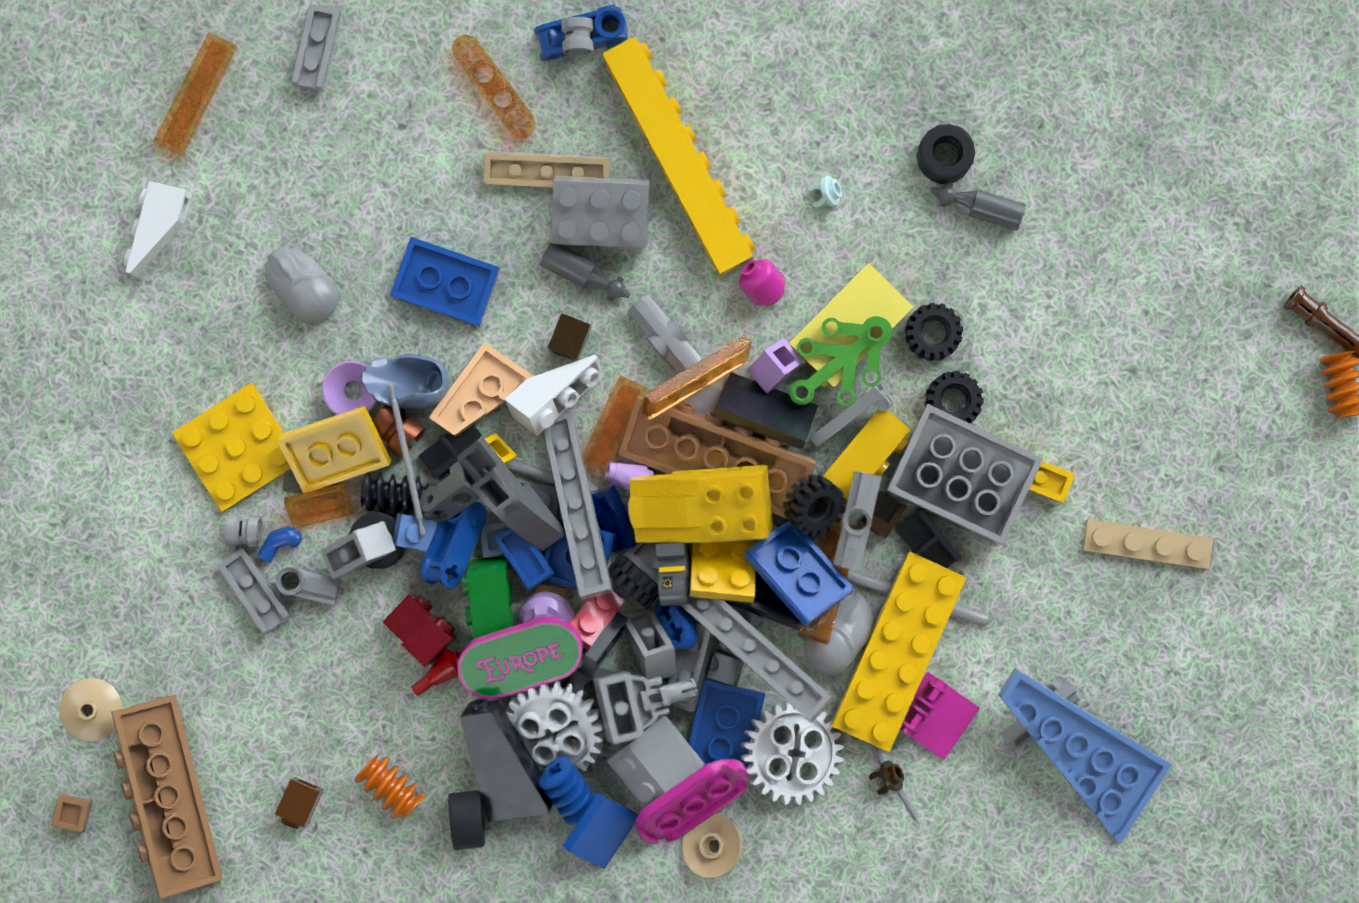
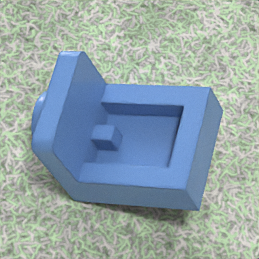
(407, 532)

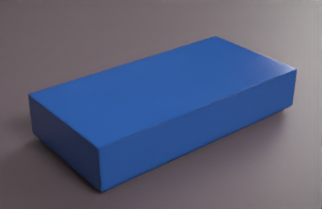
(524, 558)

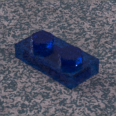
(613, 517)

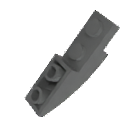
(513, 503)

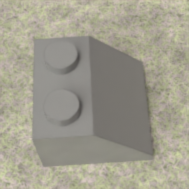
(655, 761)

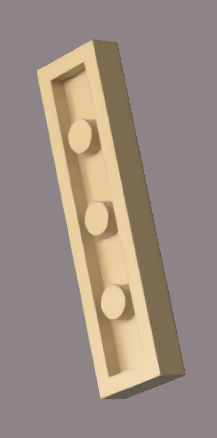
(540, 169)
(1147, 544)

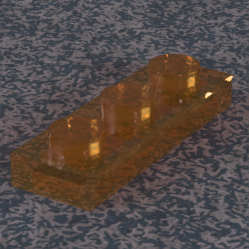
(612, 424)

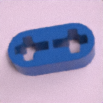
(674, 624)

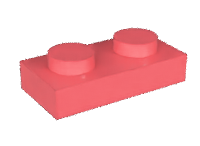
(595, 616)

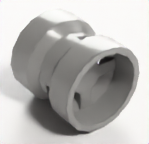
(577, 36)
(243, 531)

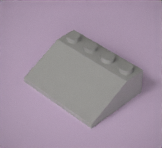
(963, 475)

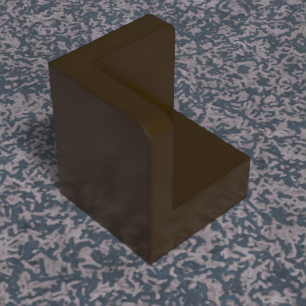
(569, 337)
(885, 515)

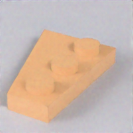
(478, 390)

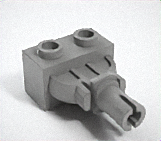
(630, 704)

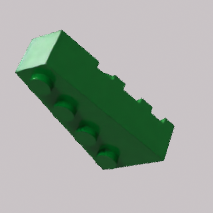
(488, 595)

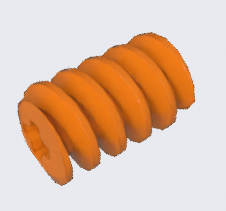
(1342, 383)
(389, 787)

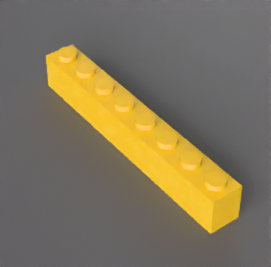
(678, 157)

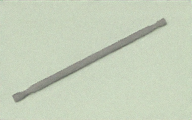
(407, 462)

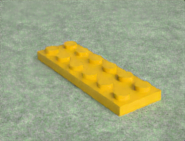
(898, 651)

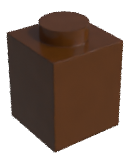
(298, 803)

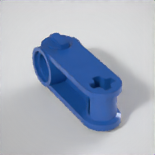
(598, 35)
(453, 546)

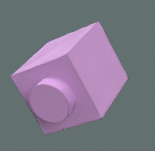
(775, 365)

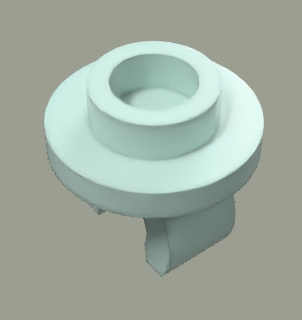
(830, 191)

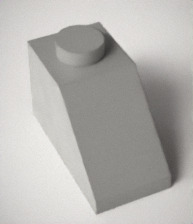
(358, 549)
(650, 645)

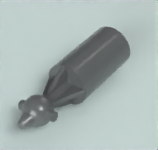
(983, 205)
(581, 271)

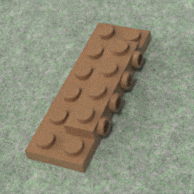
(691, 441)
(165, 796)

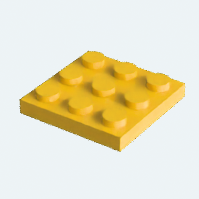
(234, 447)

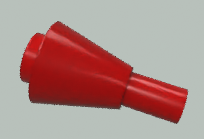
(441, 671)

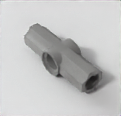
(663, 334)
(853, 541)

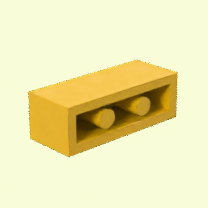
(869, 450)

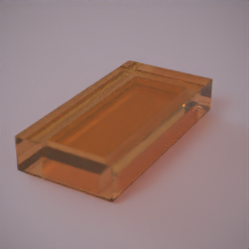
(319, 505)

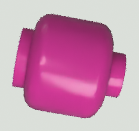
(762, 282)

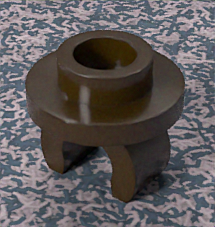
(891, 775)

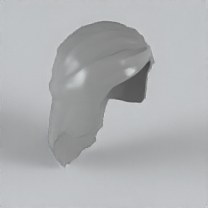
(301, 284)
(847, 638)

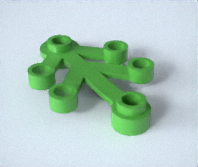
(844, 358)

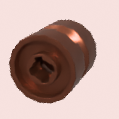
(387, 430)

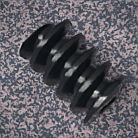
(389, 493)

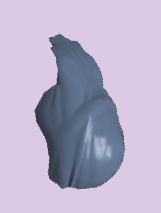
(416, 380)

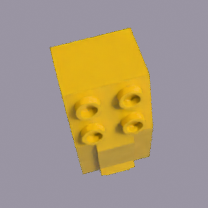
(701, 505)

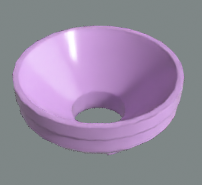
(334, 388)
(544, 605)

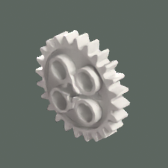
(540, 707)
(764, 749)

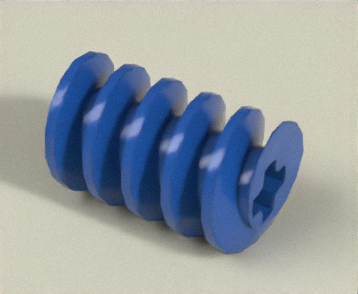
(566, 789)

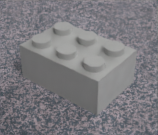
(600, 211)

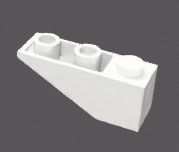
(160, 219)
(550, 394)

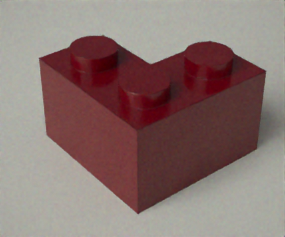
(420, 630)

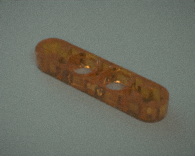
(494, 86)

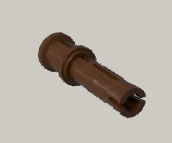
(1314, 316)

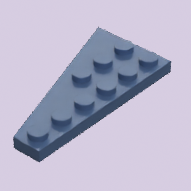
(1098, 761)

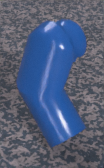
(279, 538)

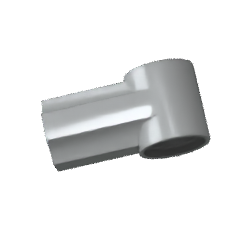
(311, 586)

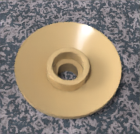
(103, 701)
(698, 847)

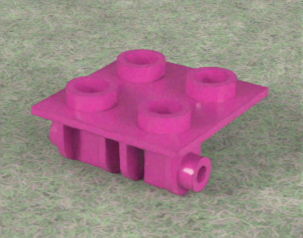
(938, 716)

